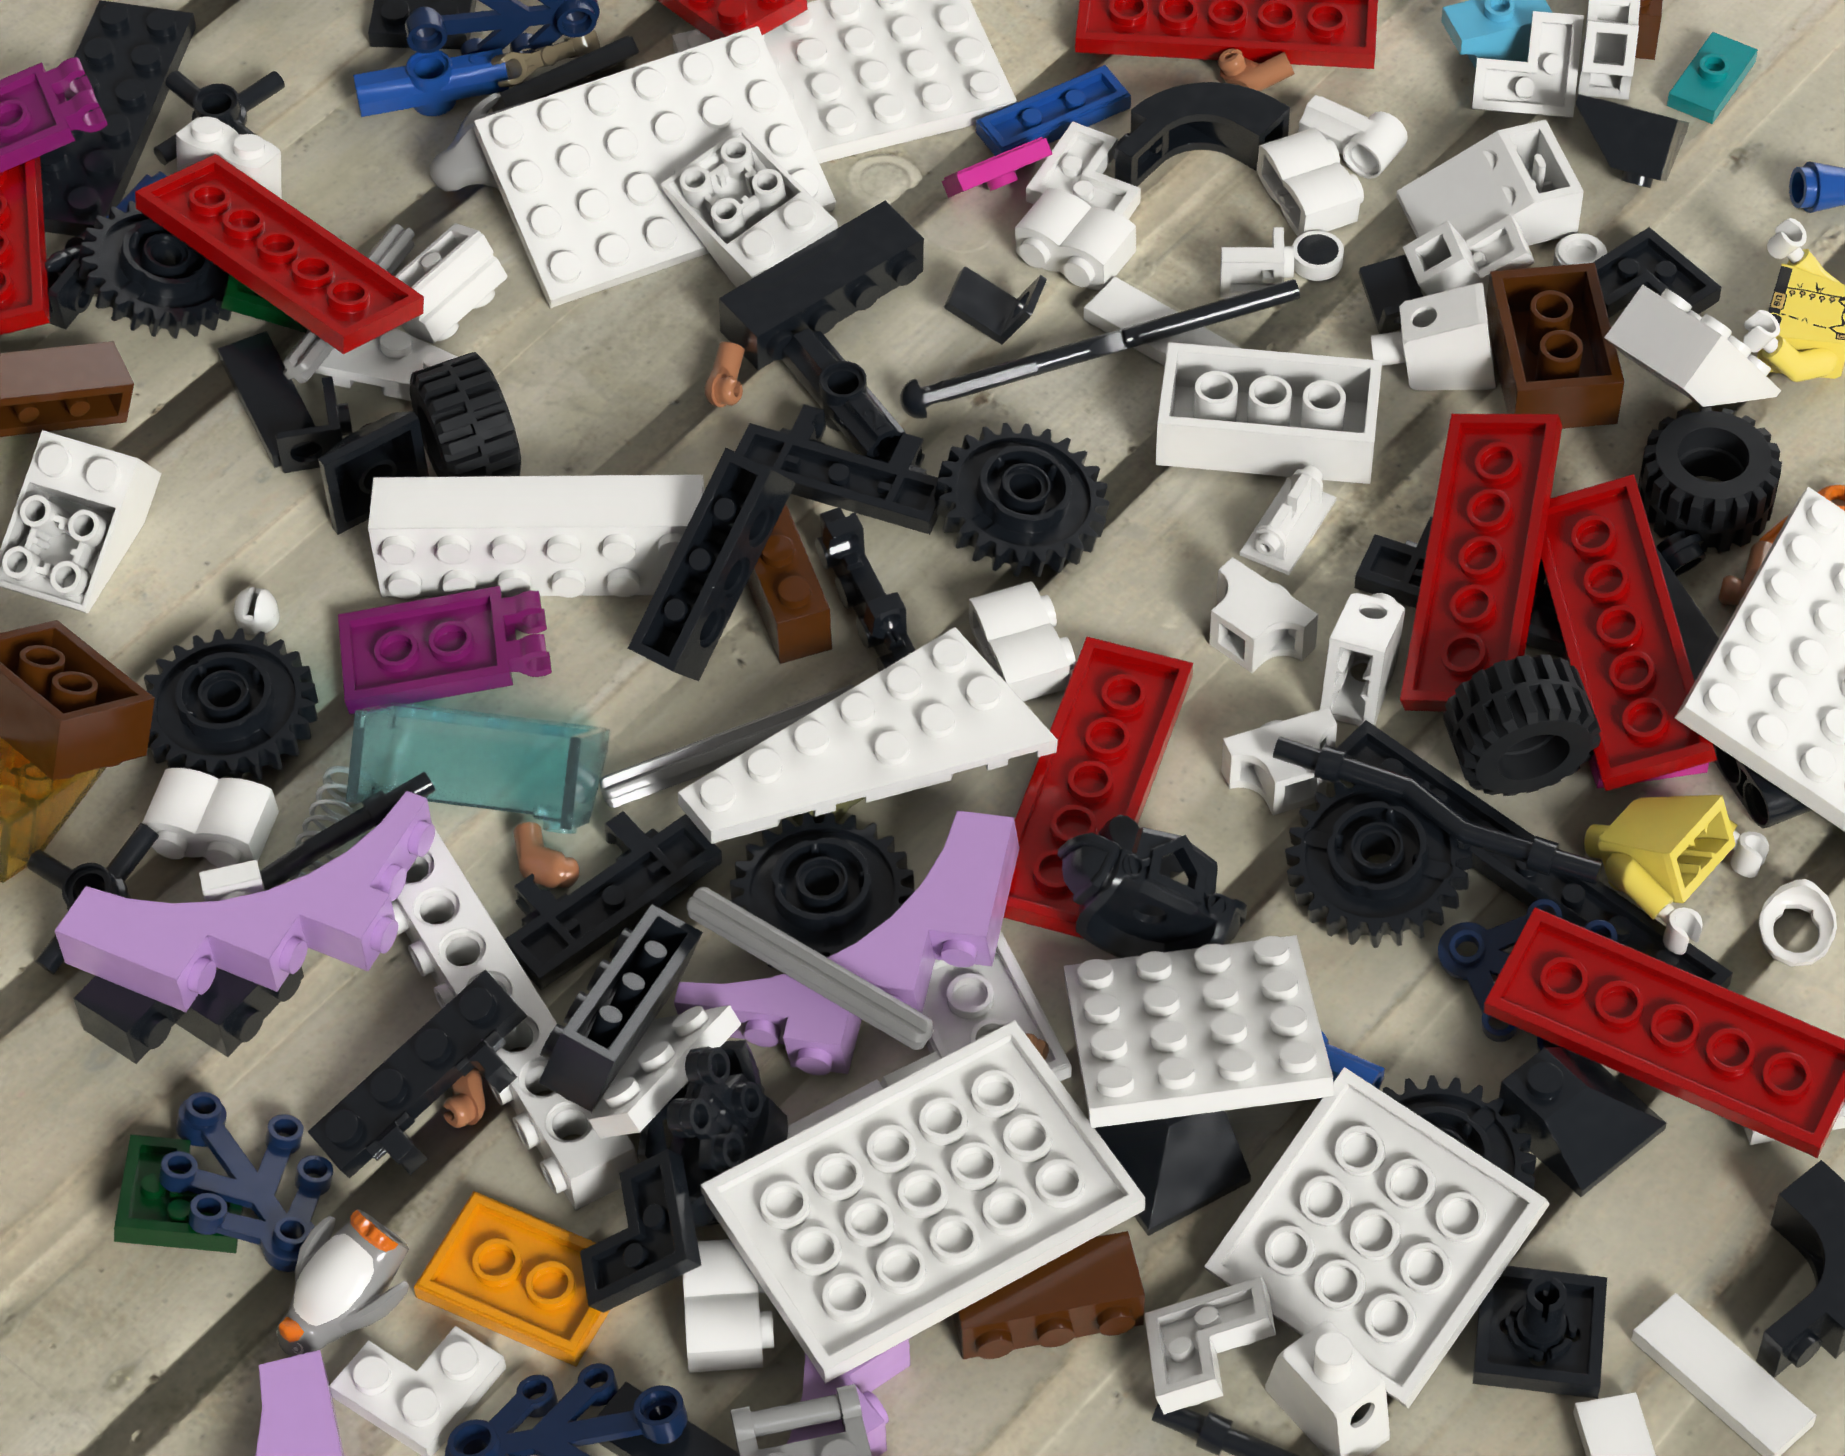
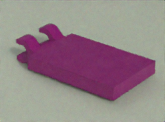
(37, 114)
(441, 647)

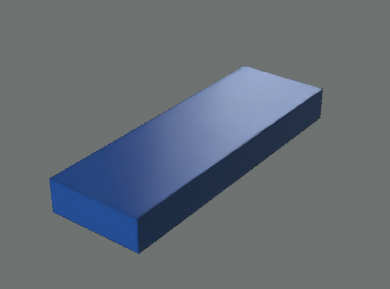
(1050, 113)

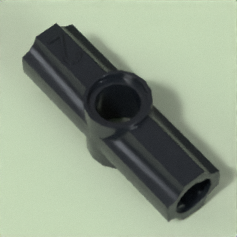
(842, 394)

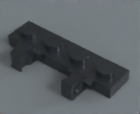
(871, 487)
(1398, 571)
(880, 616)
(576, 925)
(417, 1074)

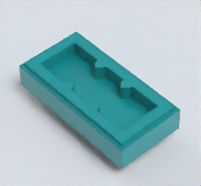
(1712, 77)

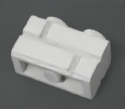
(454, 278)

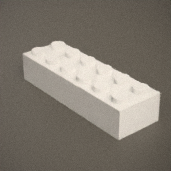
(528, 533)

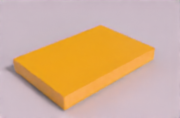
(514, 1278)

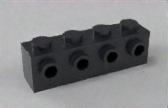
(822, 283)
(619, 1007)

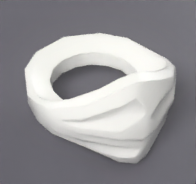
(1805, 896)

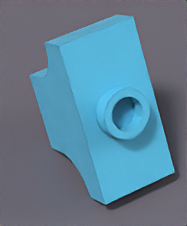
(1492, 27)

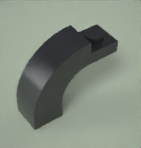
(1198, 118)
(1813, 1221)

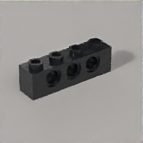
(711, 565)

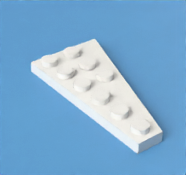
(880, 739)

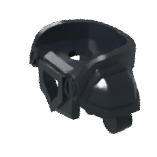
(1129, 893)
(716, 1119)

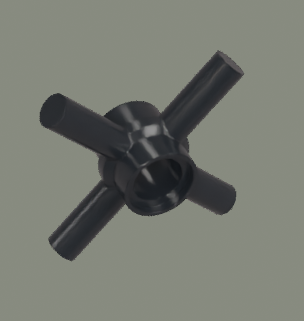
(218, 102)
(93, 875)

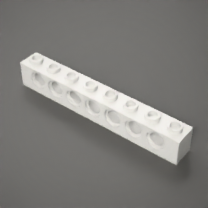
(579, 1167)

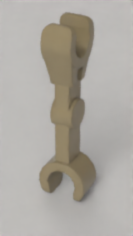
(524, 64)

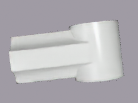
(1363, 141)

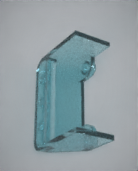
(481, 760)

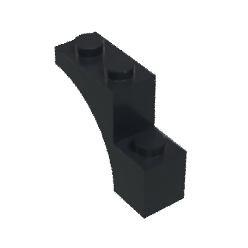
(220, 1017)

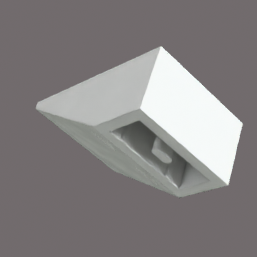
(1504, 174)
(746, 207)
(1689, 350)
(74, 520)

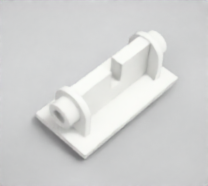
(1290, 521)

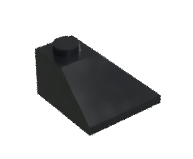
(1634, 139)
(377, 449)
(1577, 1116)
(1178, 1163)

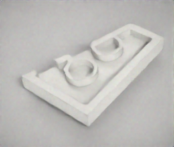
(383, 363)
(658, 1068)

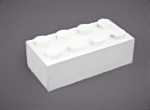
(1268, 412)

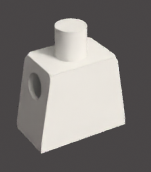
(1442, 341)
(1369, 634)
(1324, 1386)

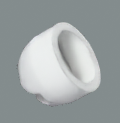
(265, 614)

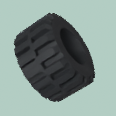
(465, 419)
(1714, 447)
(1521, 725)

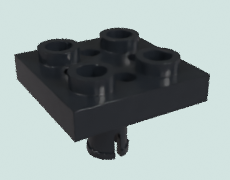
(1542, 1310)

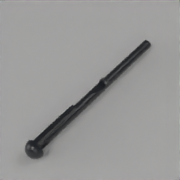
(916, 398)

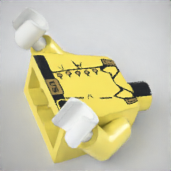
(1806, 317)
(1664, 852)

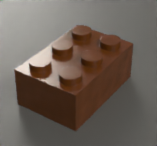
(1552, 344)
(68, 703)

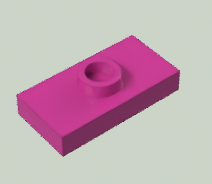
(998, 169)

